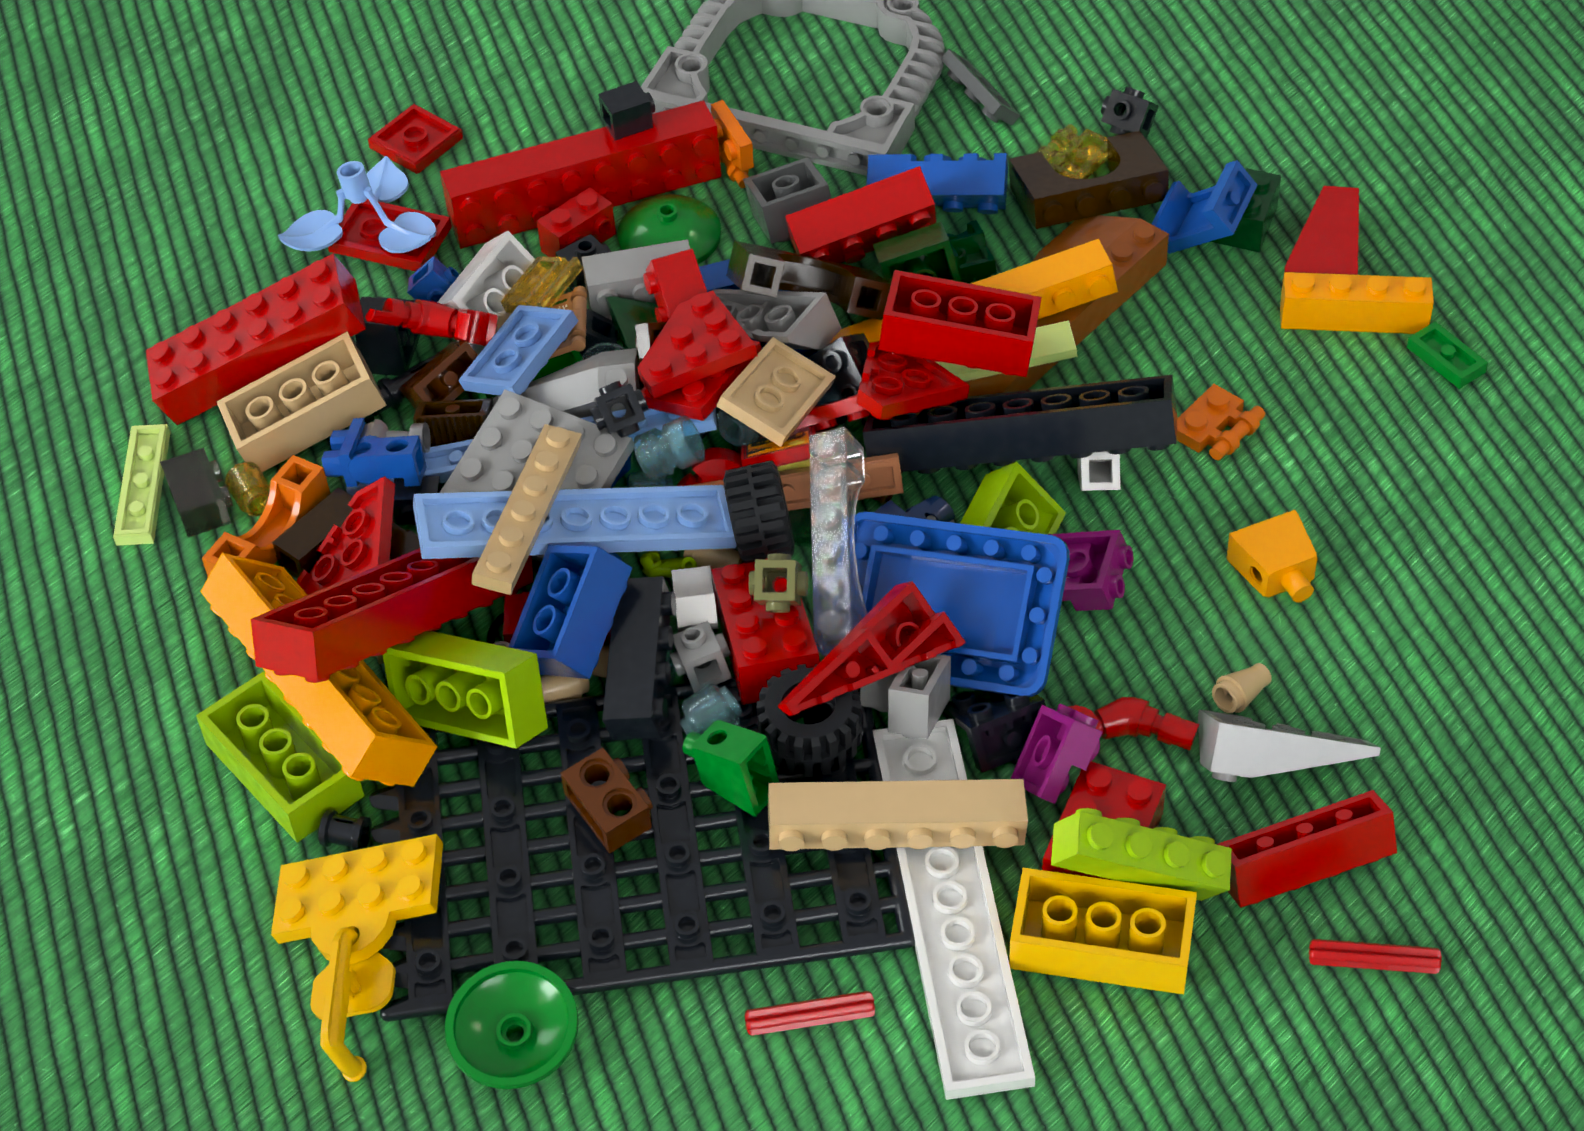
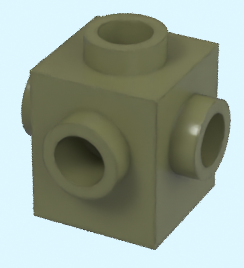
(768, 572)

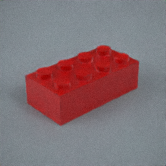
(854, 221)
(959, 323)
(757, 639)

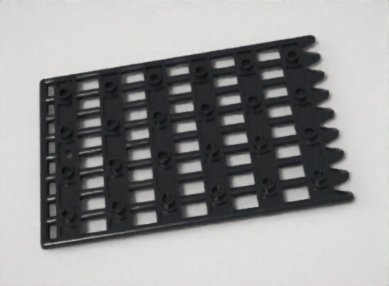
(594, 873)

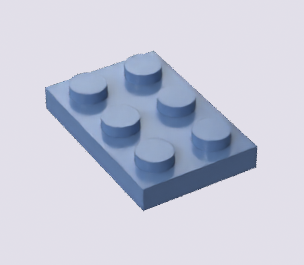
(518, 350)

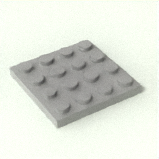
(508, 437)

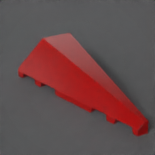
(886, 641)

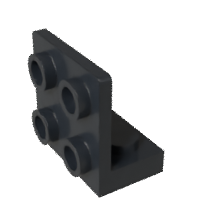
(846, 361)
(994, 724)

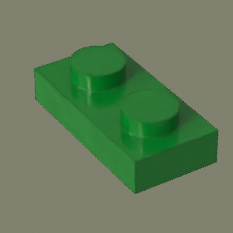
(1447, 355)

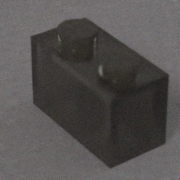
(196, 491)

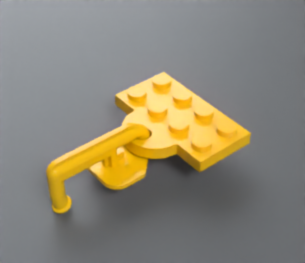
(350, 912)

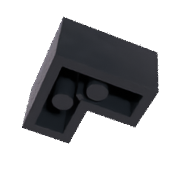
(385, 347)

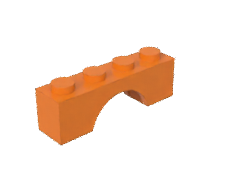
(292, 495)

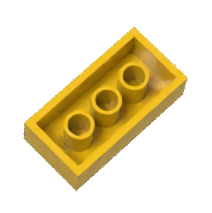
(1102, 930)

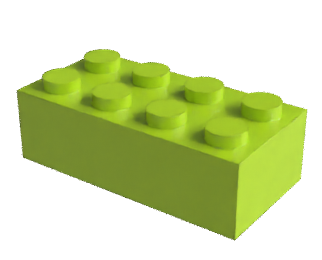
(468, 687)
(277, 756)

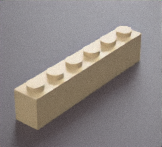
(897, 814)

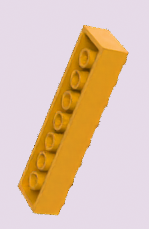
(348, 712)

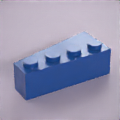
(953, 184)

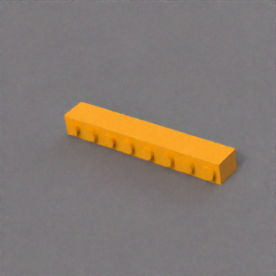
(1060, 279)

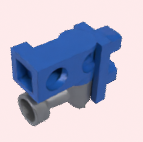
(374, 452)

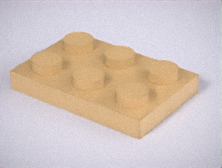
(776, 391)

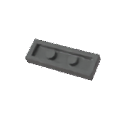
(979, 88)

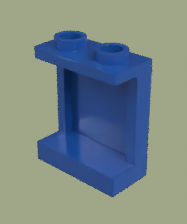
(1206, 213)

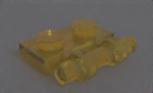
(1080, 154)

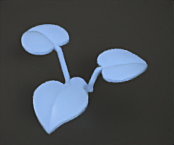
(382, 184)

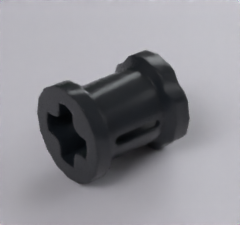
(344, 830)

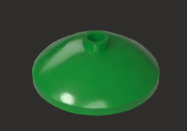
(671, 220)
(504, 1001)

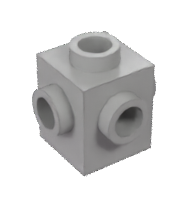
(701, 656)

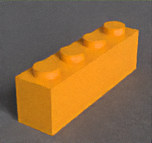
(1356, 302)

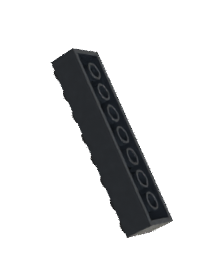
(1031, 425)

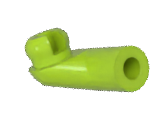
(656, 567)

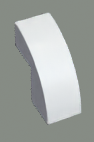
(1099, 471)
(694, 597)

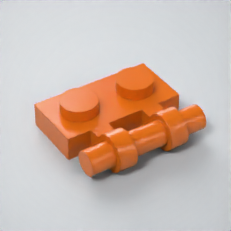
(734, 144)
(1210, 415)

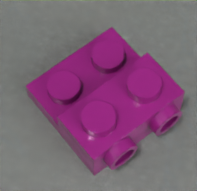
(1095, 568)
(1054, 744)

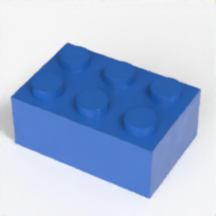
(571, 609)

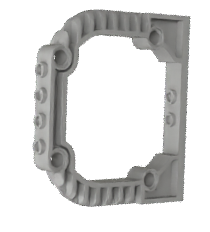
(883, 120)

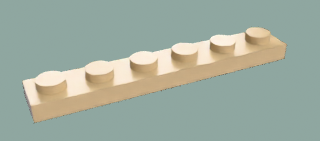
(526, 510)

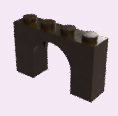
(1052, 199)
(769, 269)
(299, 544)

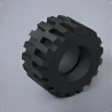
(758, 511)
(809, 746)

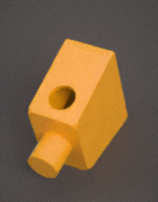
(1275, 556)

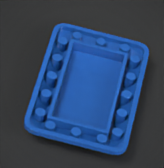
(990, 582)

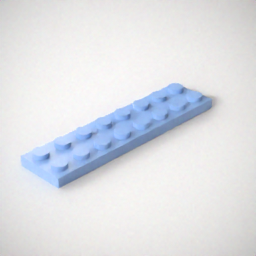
(601, 517)

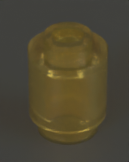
(248, 487)

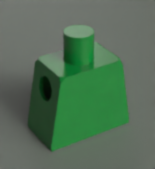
(733, 764)

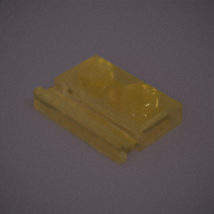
(542, 283)

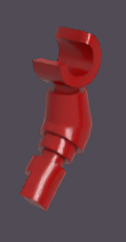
(437, 320)
(1136, 717)

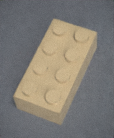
(301, 403)

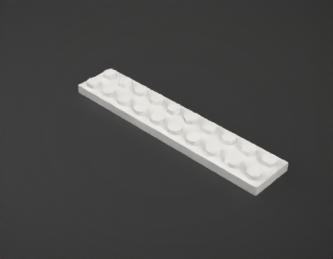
(958, 937)

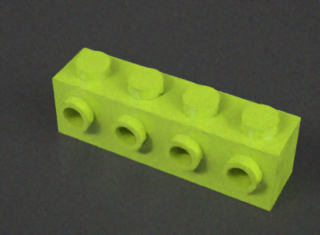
(1140, 855)

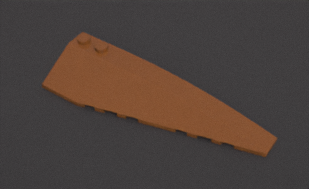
(1136, 254)

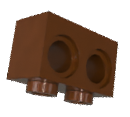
(600, 802)

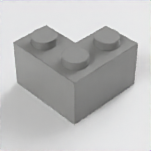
(912, 697)

